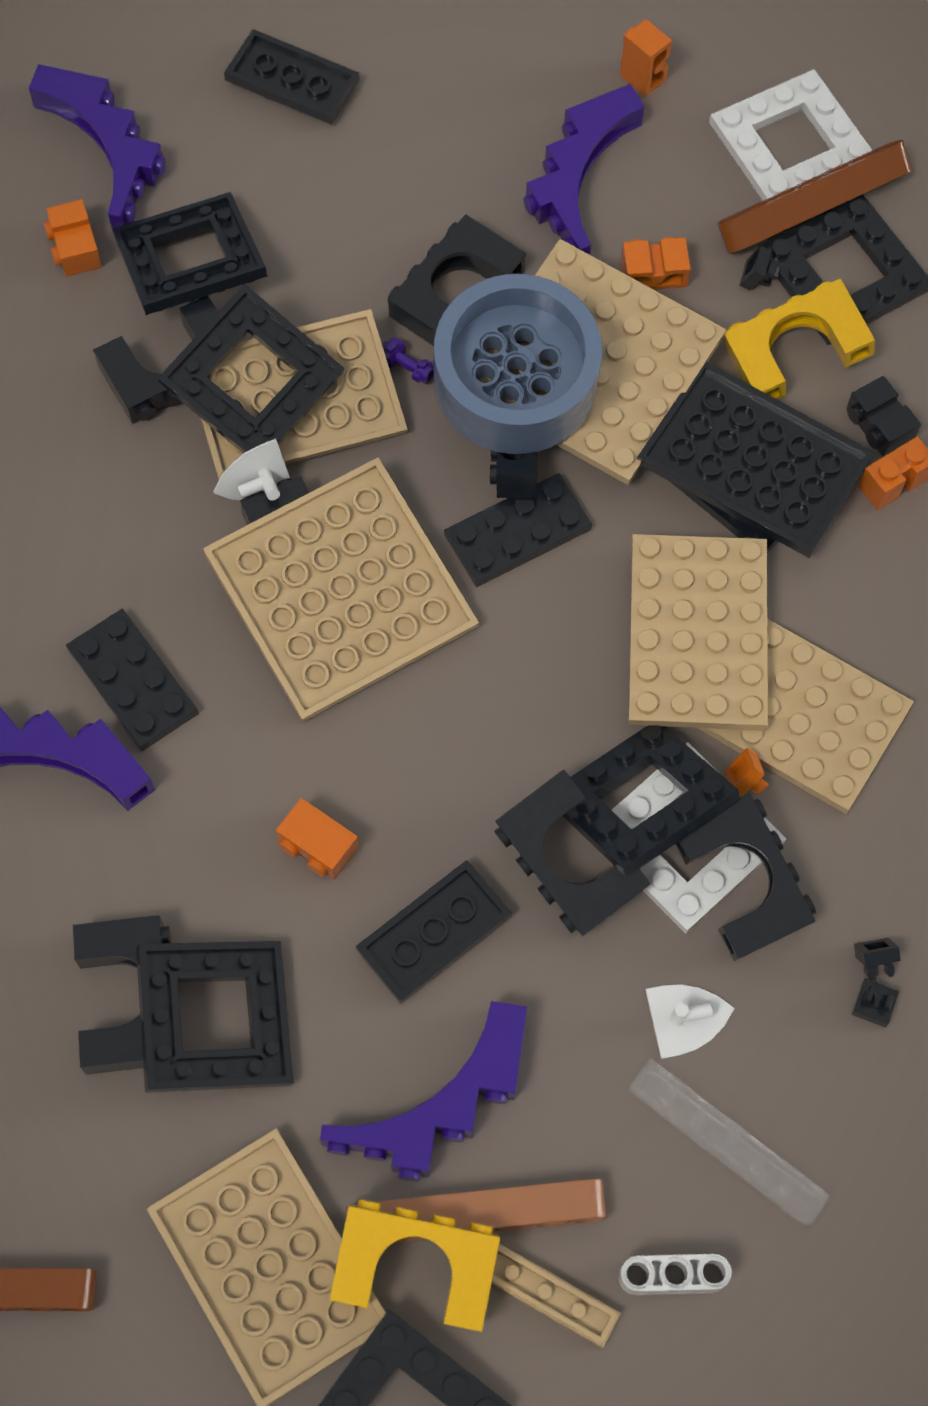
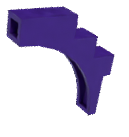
(89, 105)
(587, 133)
(91, 755)
(451, 1112)

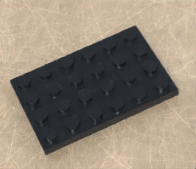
(756, 459)

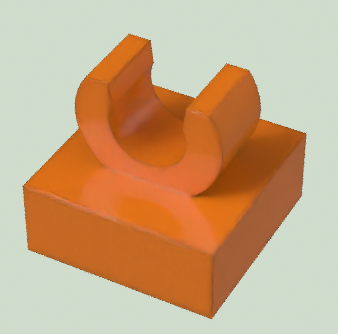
(746, 773)

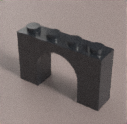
(464, 247)
(135, 386)
(525, 829)
(784, 905)
(107, 945)

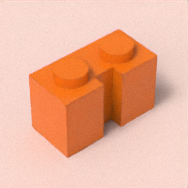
(645, 56)
(73, 238)
(659, 264)
(900, 468)
(317, 838)

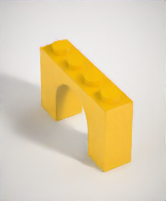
(824, 309)
(469, 1251)

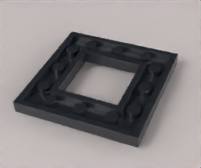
(902, 275)
(159, 292)
(242, 315)
(630, 849)
(172, 1069)
(400, 1345)

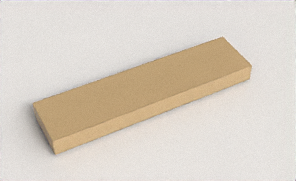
(553, 1297)

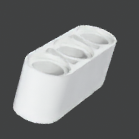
(691, 1265)

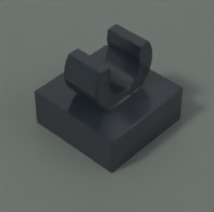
(759, 270)
(877, 953)
(875, 1003)

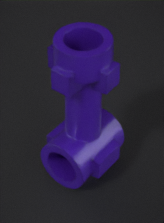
(394, 353)

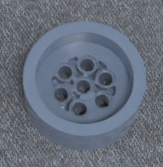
(496, 317)

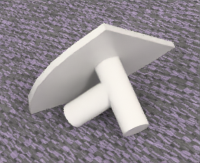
(254, 472)
(685, 1017)

